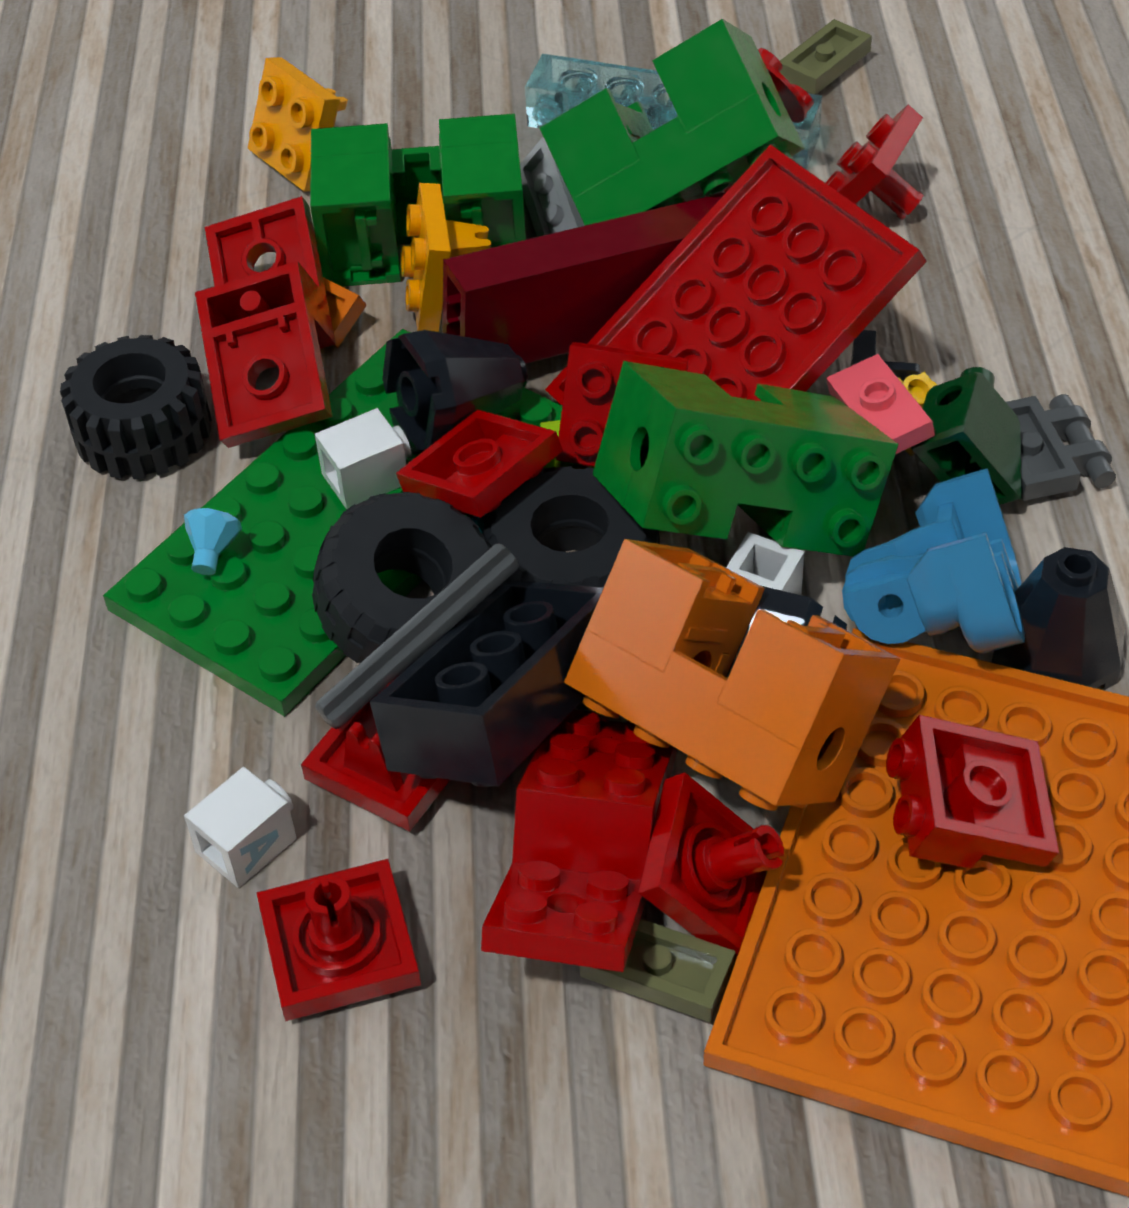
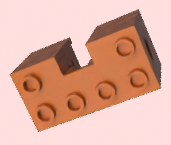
(782, 717)

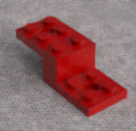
(265, 322)
(580, 846)

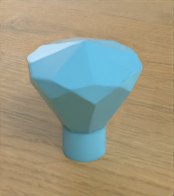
(210, 535)

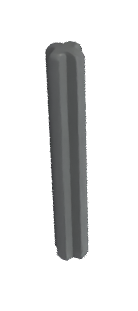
(416, 636)

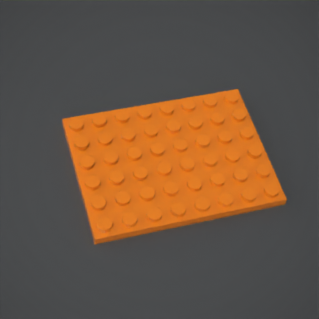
(946, 990)

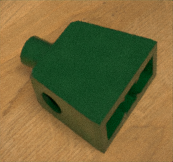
(973, 433)

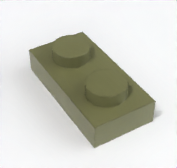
(825, 56)
(671, 971)

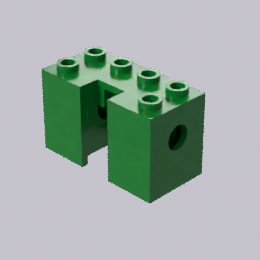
(722, 126)
(365, 188)
(793, 462)

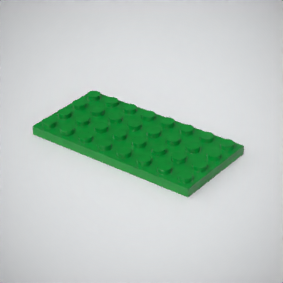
(257, 611)

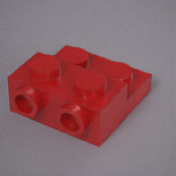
(480, 462)
(971, 795)

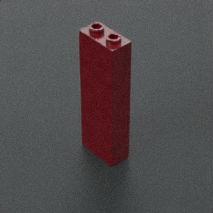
(562, 283)

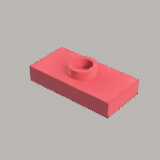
(883, 401)

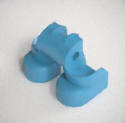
(942, 574)

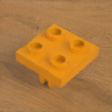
(283, 119)
(432, 242)

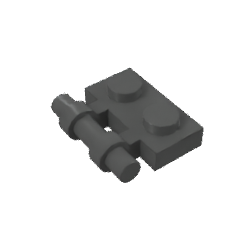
(1046, 462)

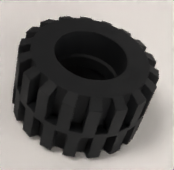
(136, 406)

